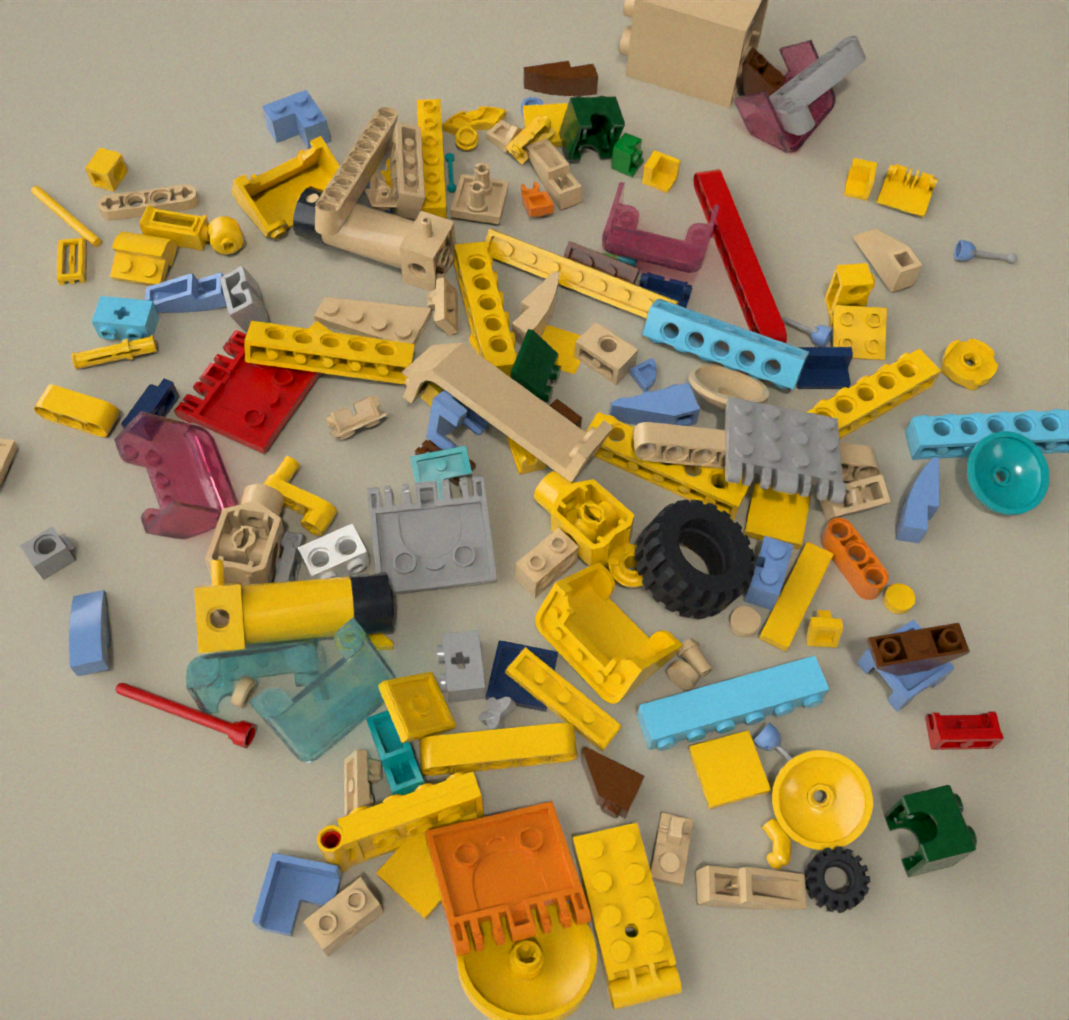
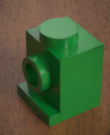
(627, 155)

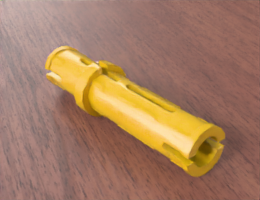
(126, 349)

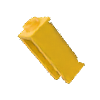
(186, 229)

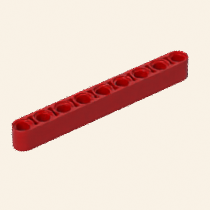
(739, 257)

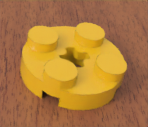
(963, 374)

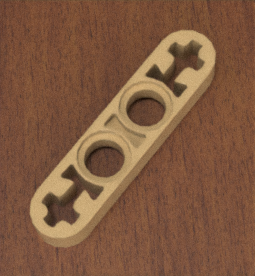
(148, 197)

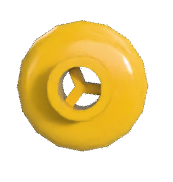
(225, 235)

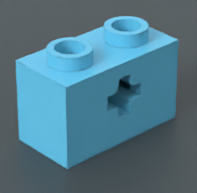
(125, 318)

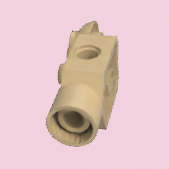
(248, 539)

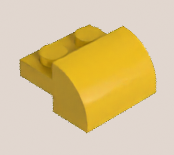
(142, 258)

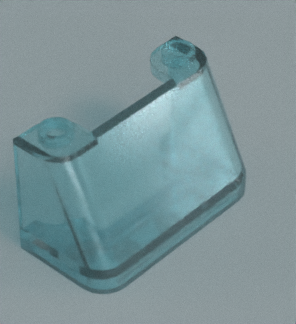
(213, 673)
(332, 702)

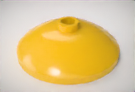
(826, 822)

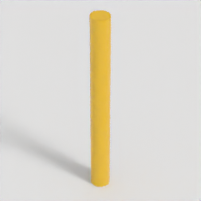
(66, 216)

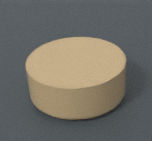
(745, 621)
(683, 675)
(243, 692)

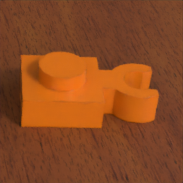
(536, 202)

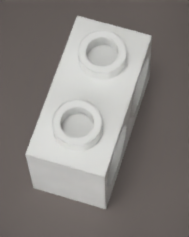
(331, 550)

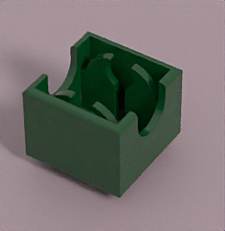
(593, 124)
(939, 828)

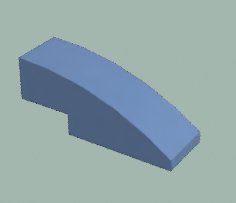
(187, 294)
(920, 504)
(89, 633)

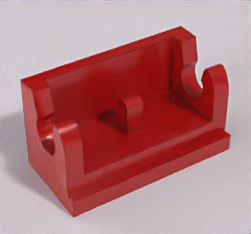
(963, 731)

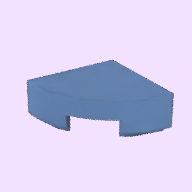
(644, 374)

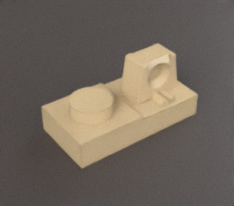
(445, 304)
(358, 774)
(671, 849)

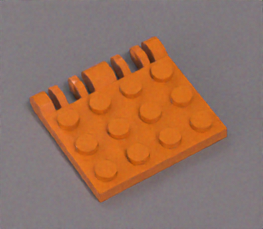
(505, 870)

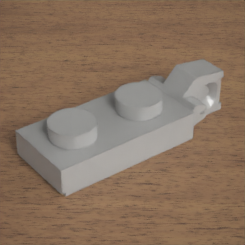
(289, 565)

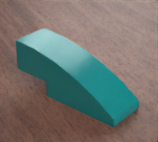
(396, 757)

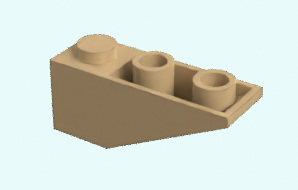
(890, 258)

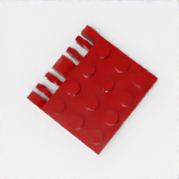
(245, 398)

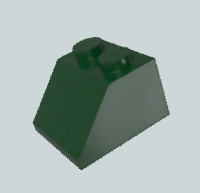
(536, 366)

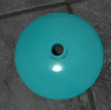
(1021, 472)

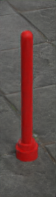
(240, 732)

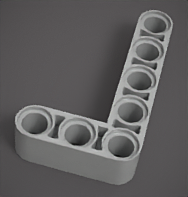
(794, 97)

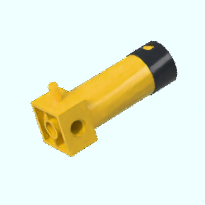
(289, 609)

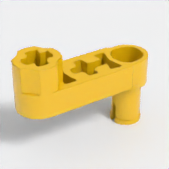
(316, 511)

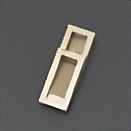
(554, 174)
(537, 308)
(750, 888)

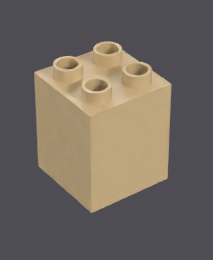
(692, 44)

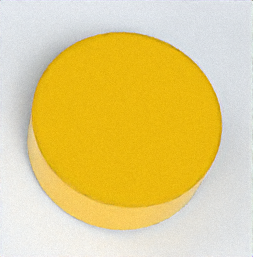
(899, 598)

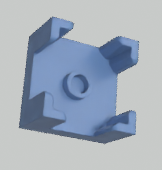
(447, 415)
(907, 686)

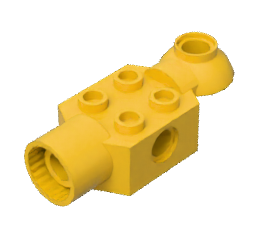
(594, 522)

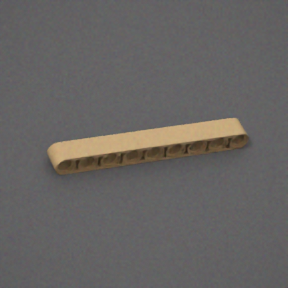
(355, 172)
(707, 449)

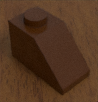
(611, 783)

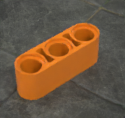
(854, 571)

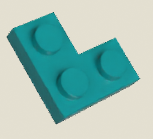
(440, 466)

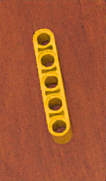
(497, 749)

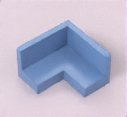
(289, 884)

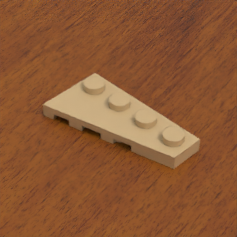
(374, 319)

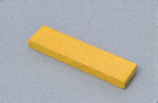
(796, 596)
(563, 699)

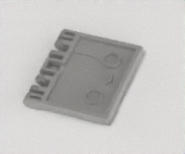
(783, 444)
(432, 540)

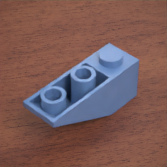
(667, 406)

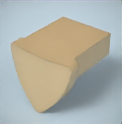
(502, 134)

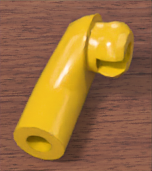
(781, 845)

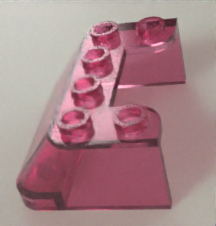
(625, 240)
(183, 474)

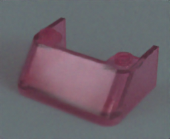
(760, 114)

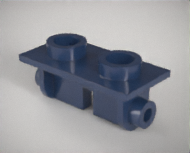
(673, 288)

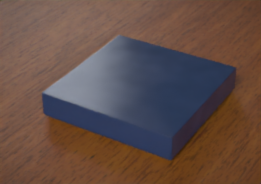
(502, 685)

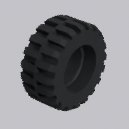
(674, 578)

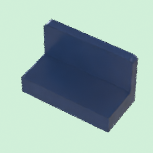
(826, 368)
(154, 400)

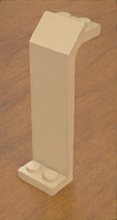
(506, 406)

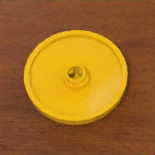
(533, 976)

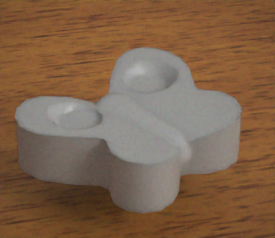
(496, 712)

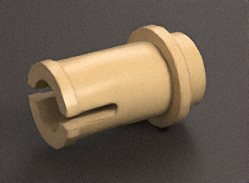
(694, 657)

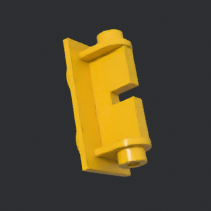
(535, 131)

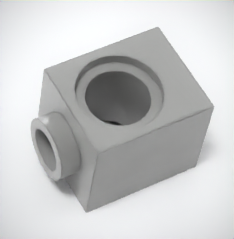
(38, 547)

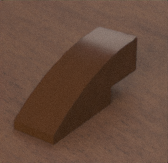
(561, 79)

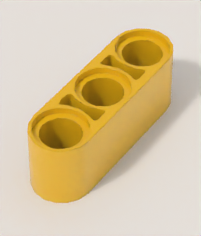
(77, 410)

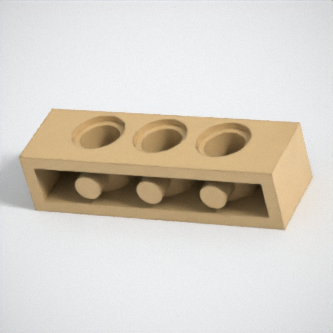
(407, 170)

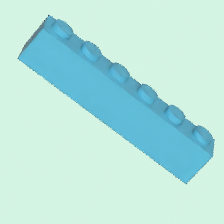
(731, 703)

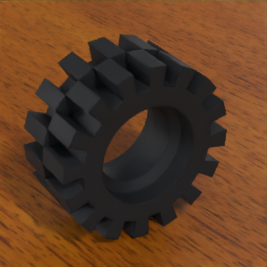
(850, 865)

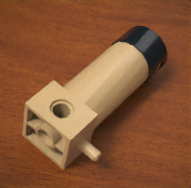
(417, 247)

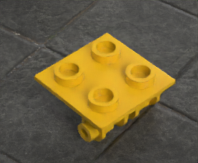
(907, 191)
(861, 329)

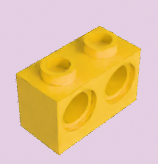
(849, 286)

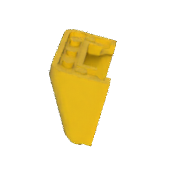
(274, 194)
(599, 636)

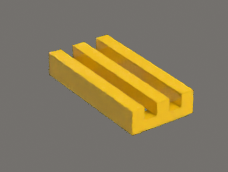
(72, 276)

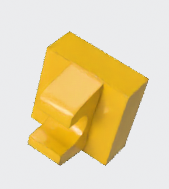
(824, 630)

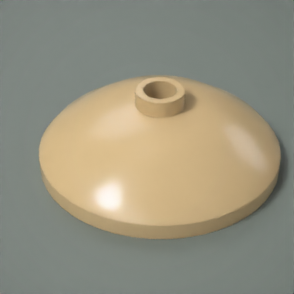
(718, 383)

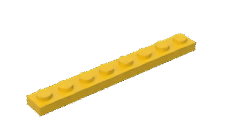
(572, 274)

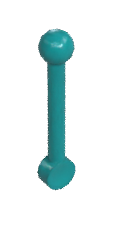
(450, 158)

